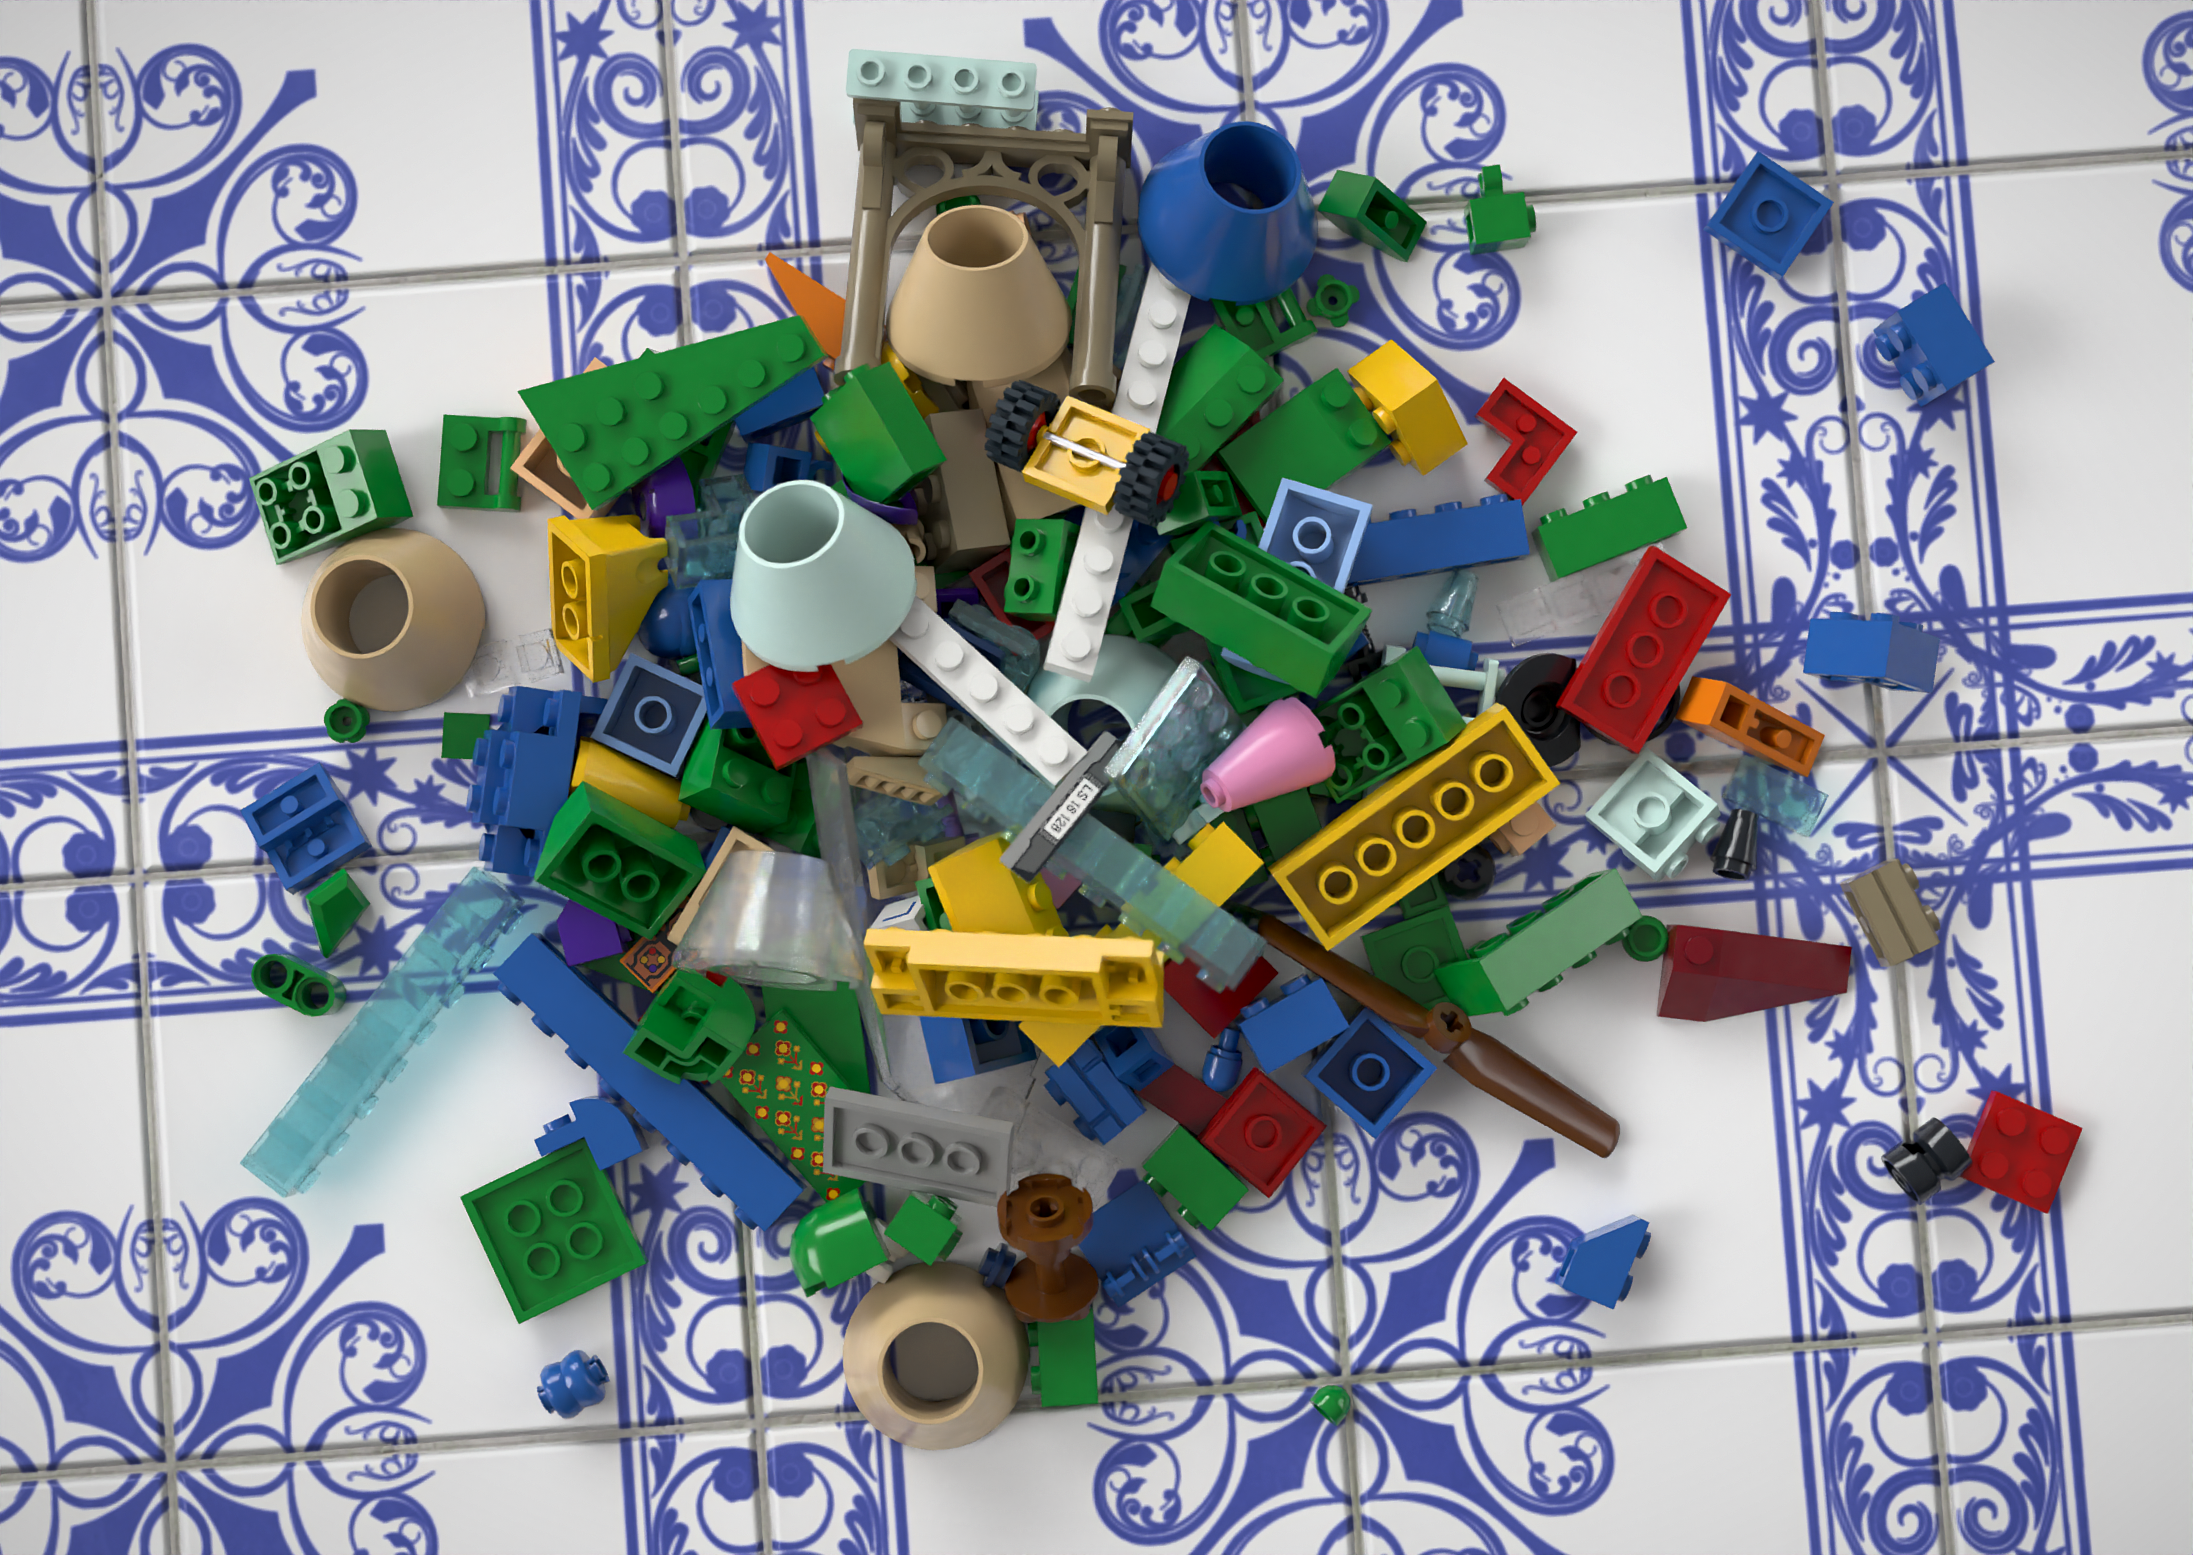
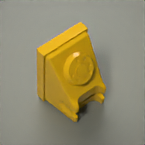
(601, 587)

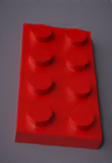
(1643, 650)

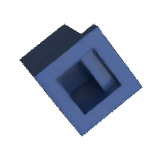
(1133, 1054)

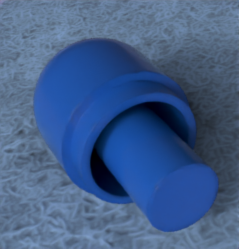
(1223, 1062)

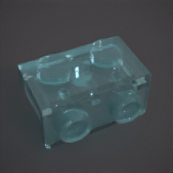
(1017, 642)
(890, 824)

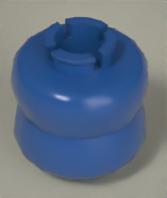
(572, 1384)

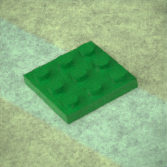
(553, 1230)

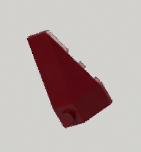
(1735, 973)

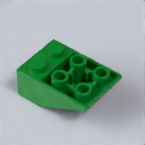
(331, 494)
(1385, 723)
(736, 780)

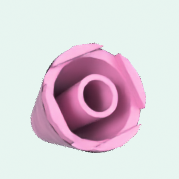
(1269, 758)

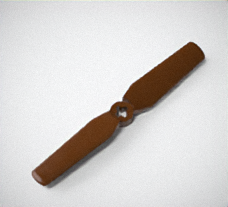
(1448, 1030)

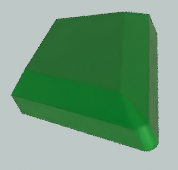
(335, 910)

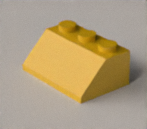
(989, 896)

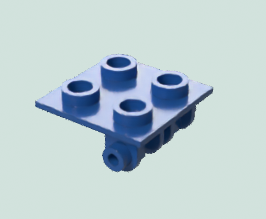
(1134, 1243)

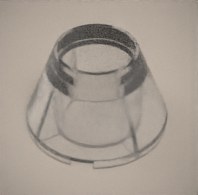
(773, 925)

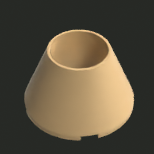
(978, 302)
(439, 631)
(948, 1296)

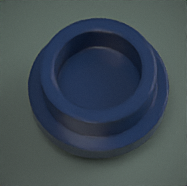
(996, 1266)

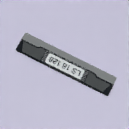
(1062, 811)

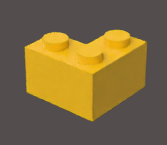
(1408, 407)

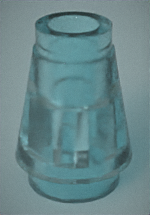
(1454, 604)

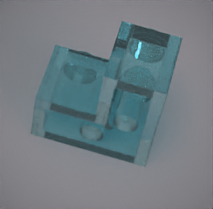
(706, 541)

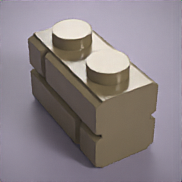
(1891, 912)

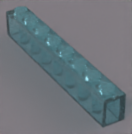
(1097, 858)
(383, 1033)

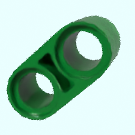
(298, 985)

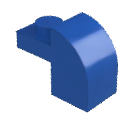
(604, 1125)

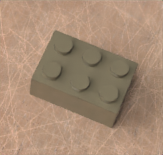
(961, 497)

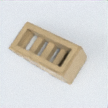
(893, 777)

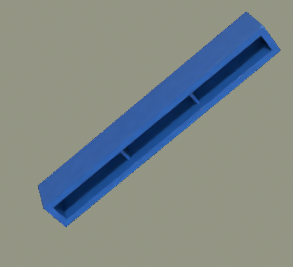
(684, 1113)

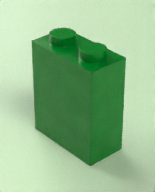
(877, 435)

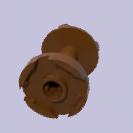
(1045, 1223)

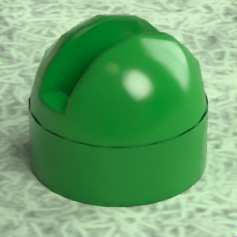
(1331, 1403)

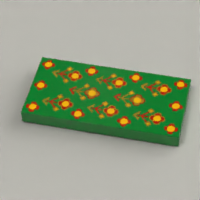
(784, 1089)

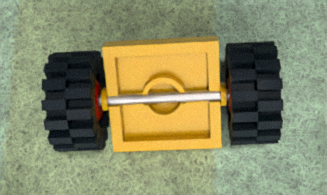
(1086, 453)

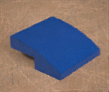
(306, 828)

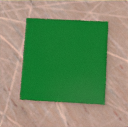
(461, 732)

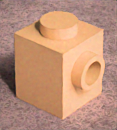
(1522, 830)

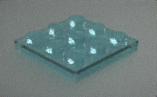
(1172, 746)

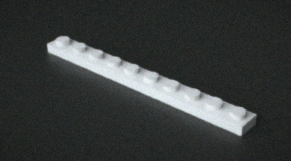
(1103, 537)

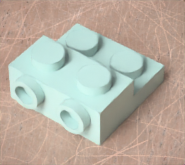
(1655, 816)

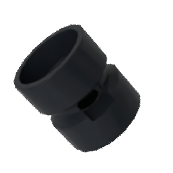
(1927, 1160)

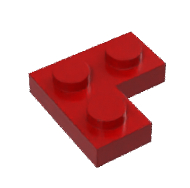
(1534, 436)

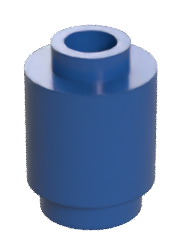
(1446, 650)

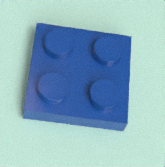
(1768, 216)

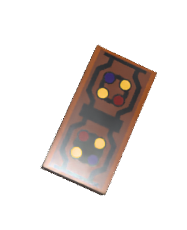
(652, 959)

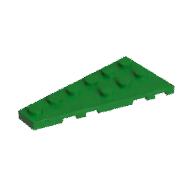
(645, 412)

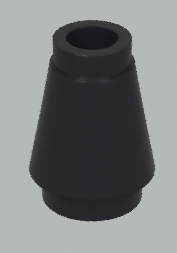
(1737, 846)

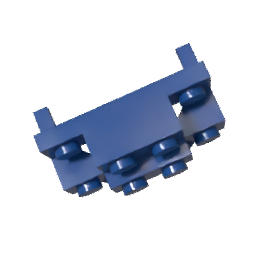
(525, 774)

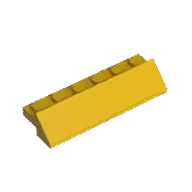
(1017, 977)

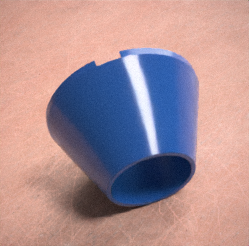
(1220, 247)

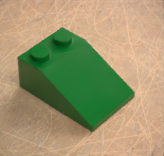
(1309, 440)

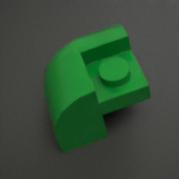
(693, 1029)
(836, 1243)

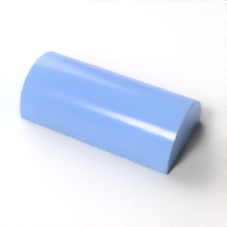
(1314, 534)

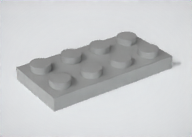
(917, 1146)

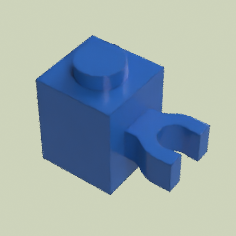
(774, 465)

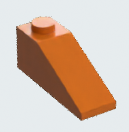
(814, 302)
(1749, 725)

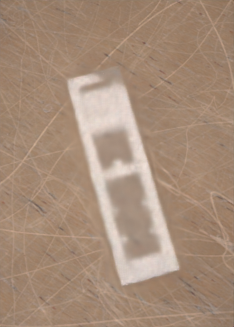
(1568, 599)

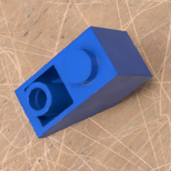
(1601, 1261)

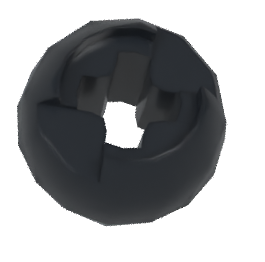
(1466, 889)

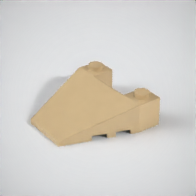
(875, 691)

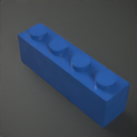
(1441, 541)

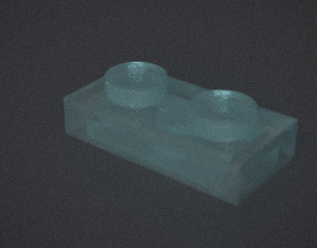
(1775, 796)

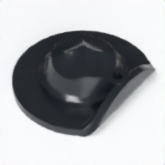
(1531, 698)

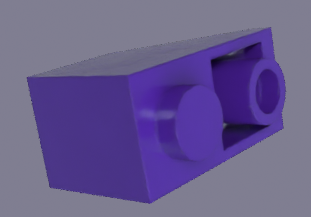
(589, 935)

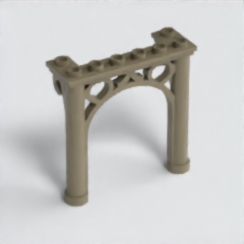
(1093, 159)

